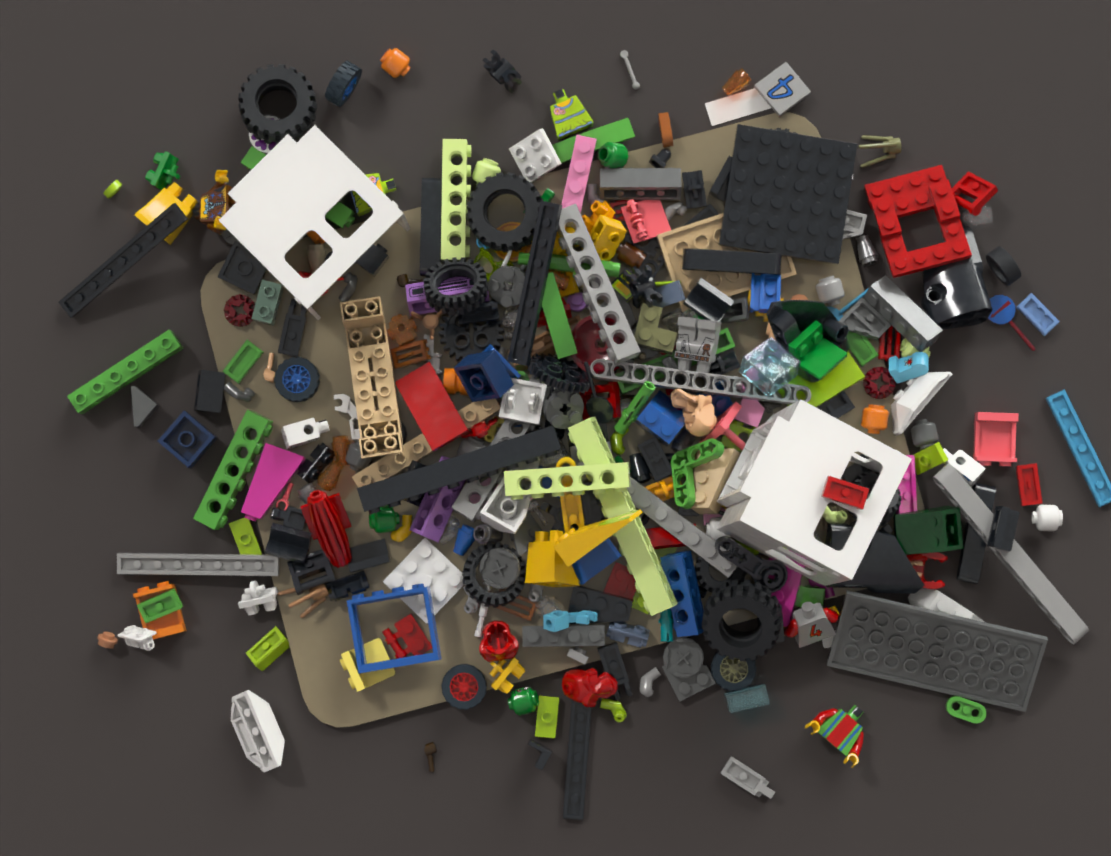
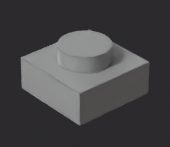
(578, 654)

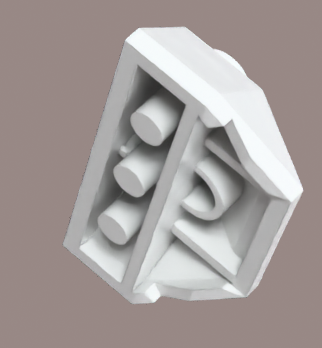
(914, 398)
(937, 601)
(257, 730)

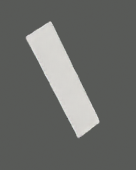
(735, 106)

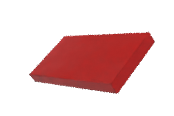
(431, 406)

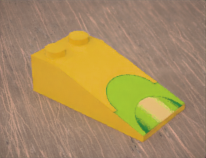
(579, 542)

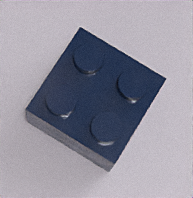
(483, 376)
(187, 439)

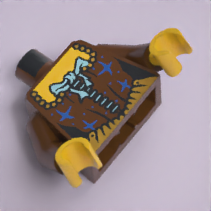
(215, 203)

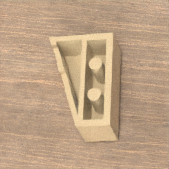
(710, 481)

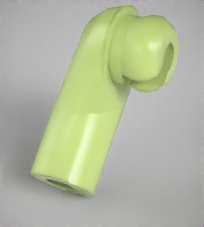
(834, 517)

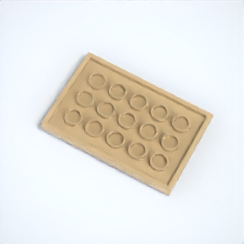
(705, 235)

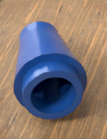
(464, 539)

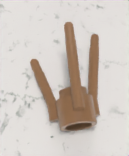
(430, 321)
(318, 592)

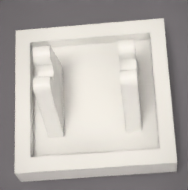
(535, 155)
(523, 402)

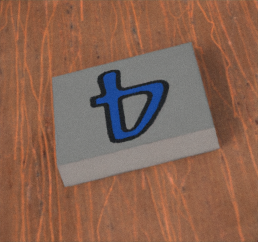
(782, 89)

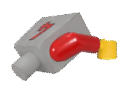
(811, 623)

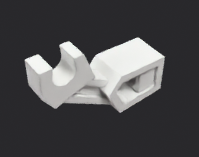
(348, 407)

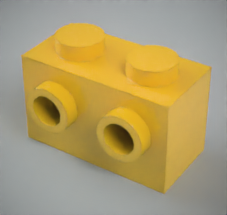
(606, 236)

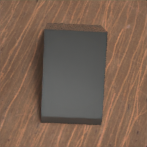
(737, 312)
(142, 406)

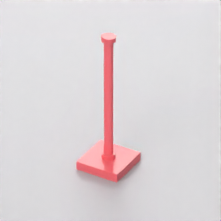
(722, 426)

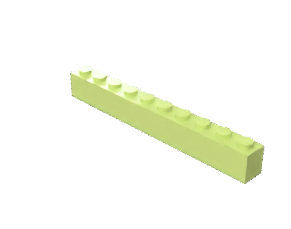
(632, 538)

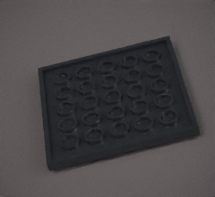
(787, 194)

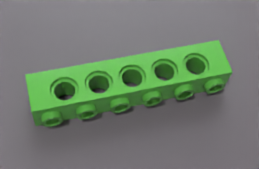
(125, 372)
(206, 512)

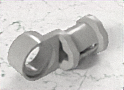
(435, 357)

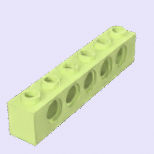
(450, 149)
(514, 478)

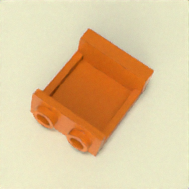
(165, 625)

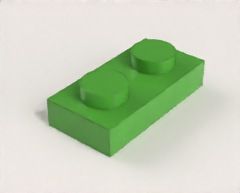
(160, 605)

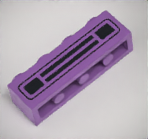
(453, 286)

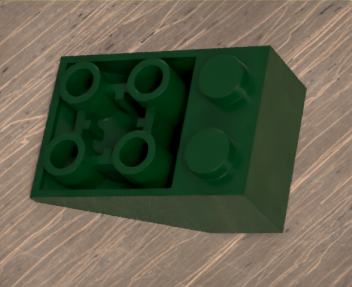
(929, 530)

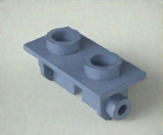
(637, 634)

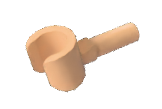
(269, 375)

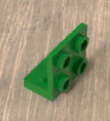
(816, 353)

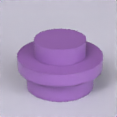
(576, 302)

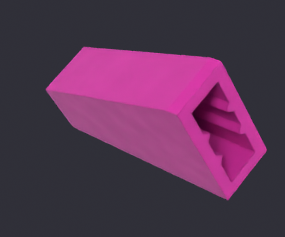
(270, 479)

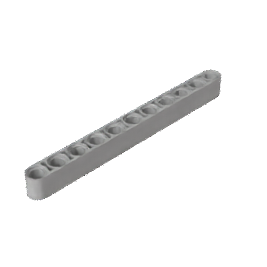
(689, 384)
(1016, 560)

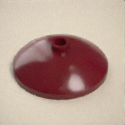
(587, 344)

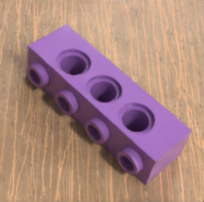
(435, 511)

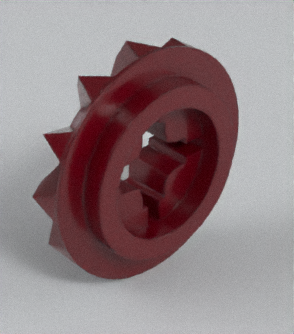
(230, 312)
(871, 387)

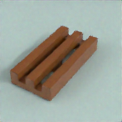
(424, 350)
(531, 610)

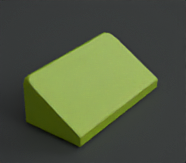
(268, 649)

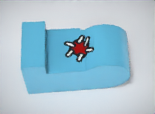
(908, 367)

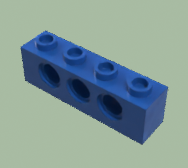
(688, 585)

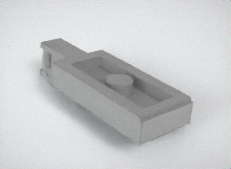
(746, 778)

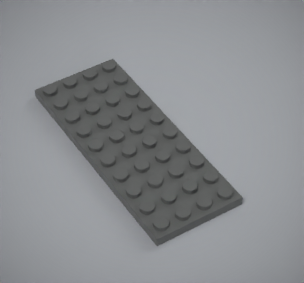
(936, 651)

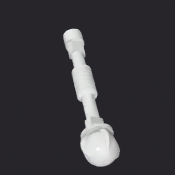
(482, 613)

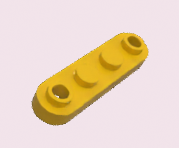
(570, 504)

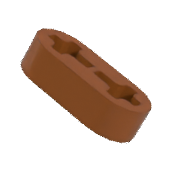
(665, 129)

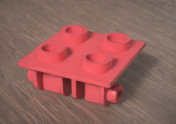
(645, 219)

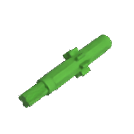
(559, 263)

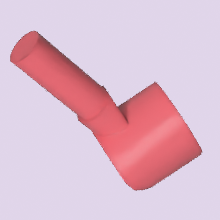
(285, 497)

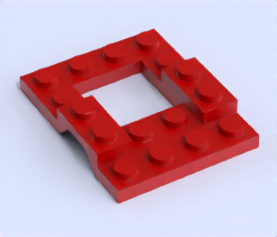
(911, 195)

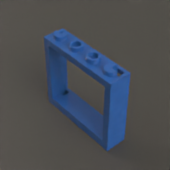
(377, 596)

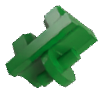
(165, 172)

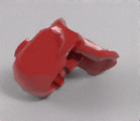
(498, 642)
(587, 686)

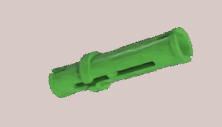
(623, 423)

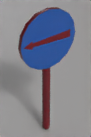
(1003, 312)

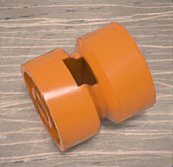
(452, 382)

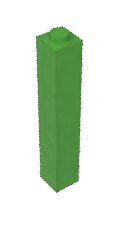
(338, 215)

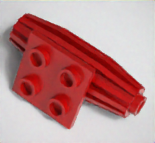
(327, 523)

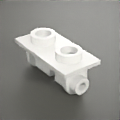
(138, 637)

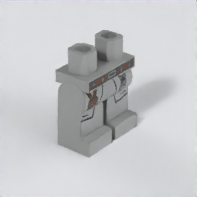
(697, 342)

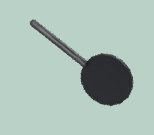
(597, 405)

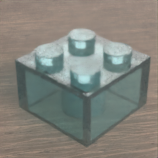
(769, 366)

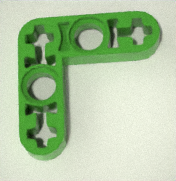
(685, 467)

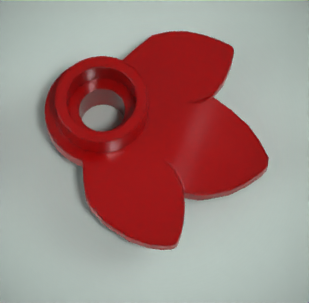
(480, 429)

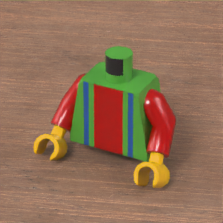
(841, 731)

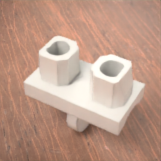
(258, 595)

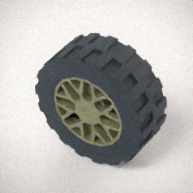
(732, 674)

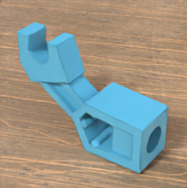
(560, 620)

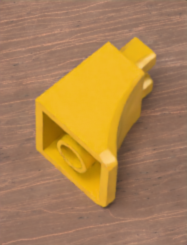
(161, 202)
(545, 564)

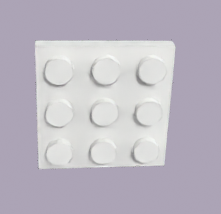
(426, 566)

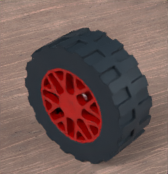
(464, 686)

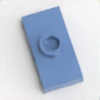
(1038, 314)

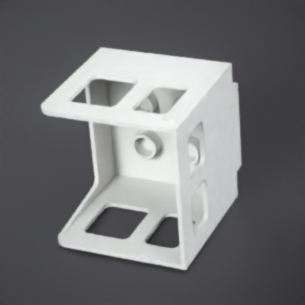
(291, 196)
(779, 486)

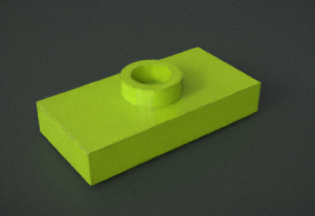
(929, 458)
(245, 537)
(547, 717)

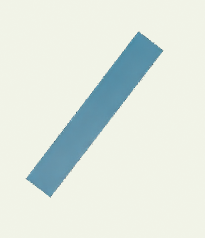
(1080, 447)

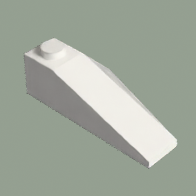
(504, 513)

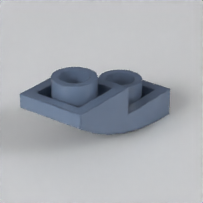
(671, 294)

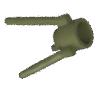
(890, 146)

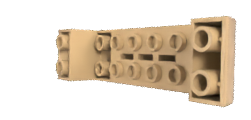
(372, 377)

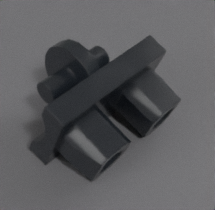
(694, 189)
(724, 363)

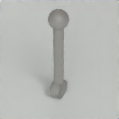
(624, 54)

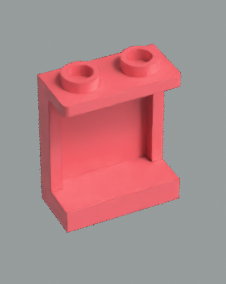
(995, 438)

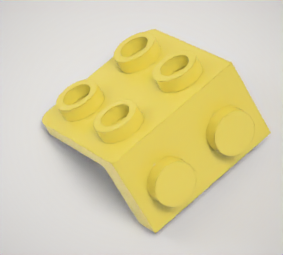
(374, 652)

